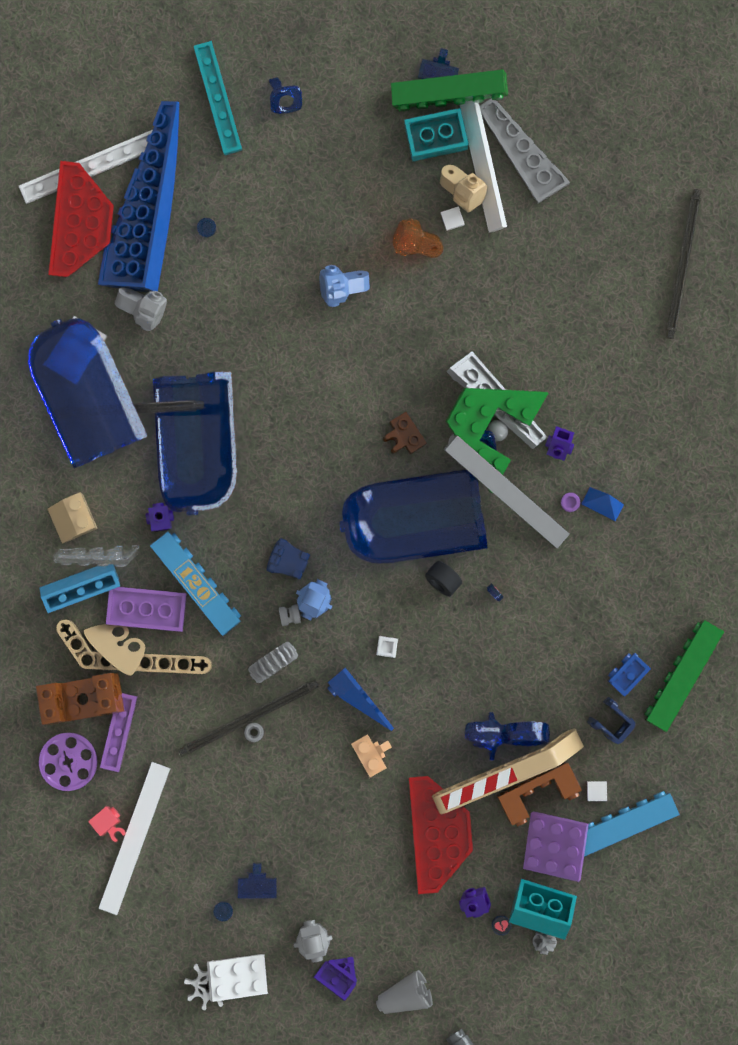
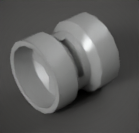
(294, 615)

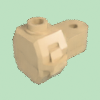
(466, 189)

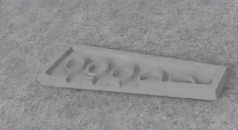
(529, 161)
(473, 374)

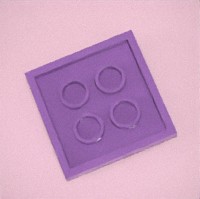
(555, 846)

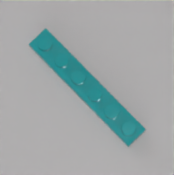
(217, 98)

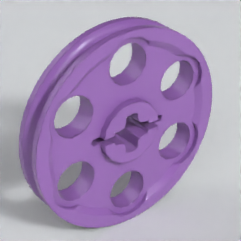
(58, 759)

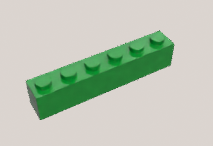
(449, 89)
(684, 675)

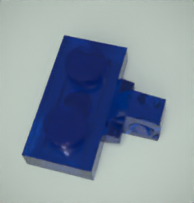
(438, 67)
(257, 885)

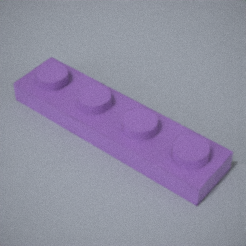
(118, 735)

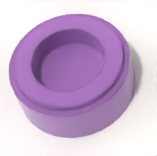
(570, 502)

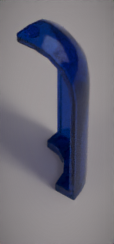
(83, 391)
(196, 446)
(415, 518)

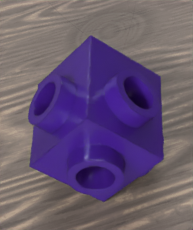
(560, 443)
(162, 524)
(475, 902)

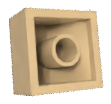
(72, 517)

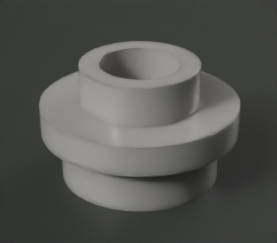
(258, 727)

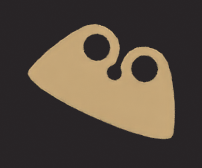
(119, 656)

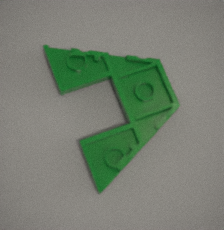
(477, 407)

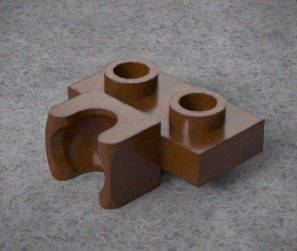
(405, 434)

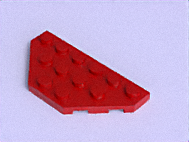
(80, 220)
(439, 839)

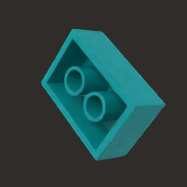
(436, 134)
(543, 909)

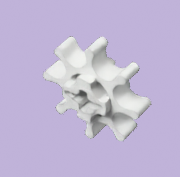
(198, 984)

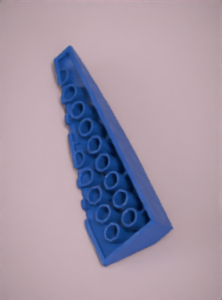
(141, 230)

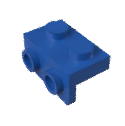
(628, 674)

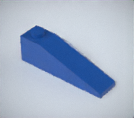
(350, 691)

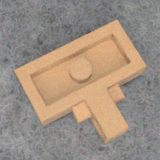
(371, 754)

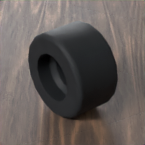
(443, 578)

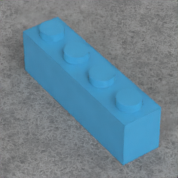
(79, 587)

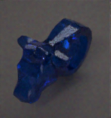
(492, 734)

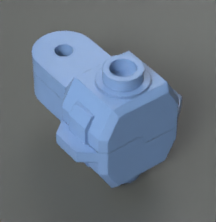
(337, 285)
(314, 599)

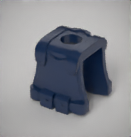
(287, 560)
(625, 729)

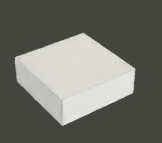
(452, 218)
(387, 646)
(596, 790)

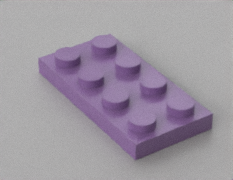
(146, 609)

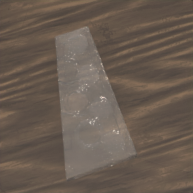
(96, 556)

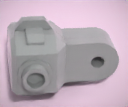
(146, 308)
(313, 941)

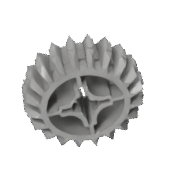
(273, 662)

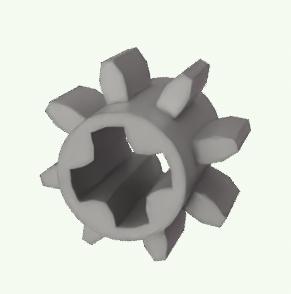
(544, 943)

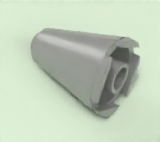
(406, 995)

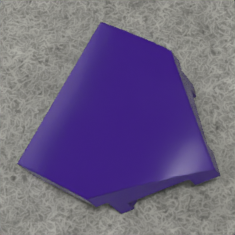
(338, 976)

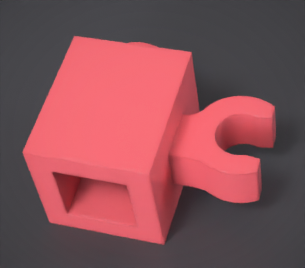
(105, 822)

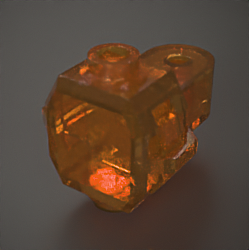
(411, 239)

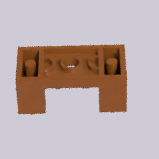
(61, 700)
(563, 779)

